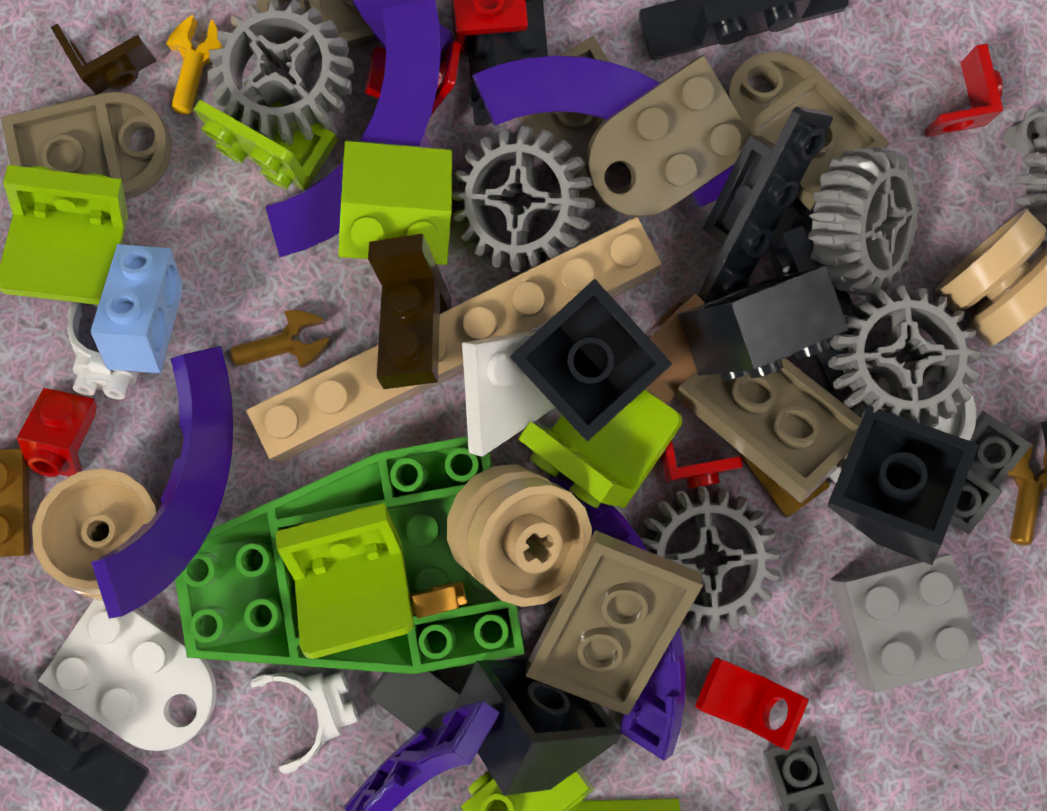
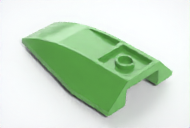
(242, 597)

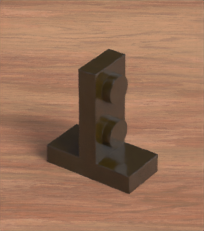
(409, 311)

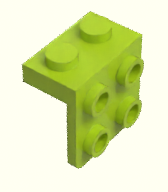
(279, 162)
(61, 233)
(615, 458)
(347, 580)

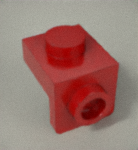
(56, 432)

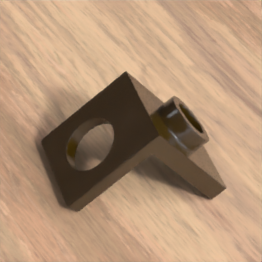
(112, 69)

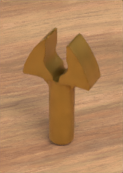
(283, 342)
(1027, 498)
(438, 599)

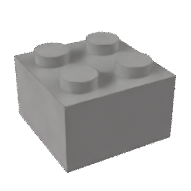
(906, 622)

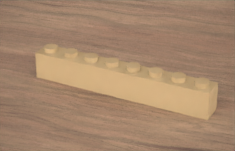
(351, 390)

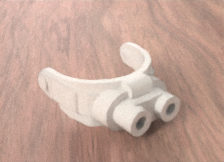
(90, 368)
(329, 702)

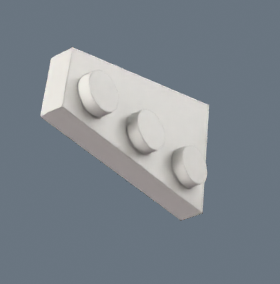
(498, 392)

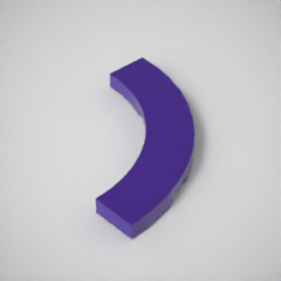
(570, 86)
(398, 119)
(192, 496)
(660, 707)
(425, 757)

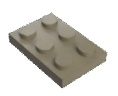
(778, 423)
(613, 623)

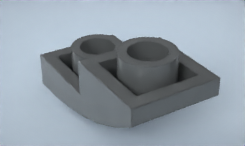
(997, 453)
(415, 698)
(800, 777)

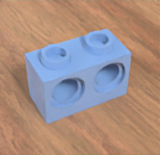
(137, 309)

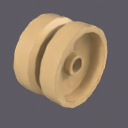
(1002, 273)
(76, 522)
(518, 534)

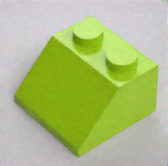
(393, 195)

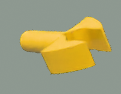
(192, 63)

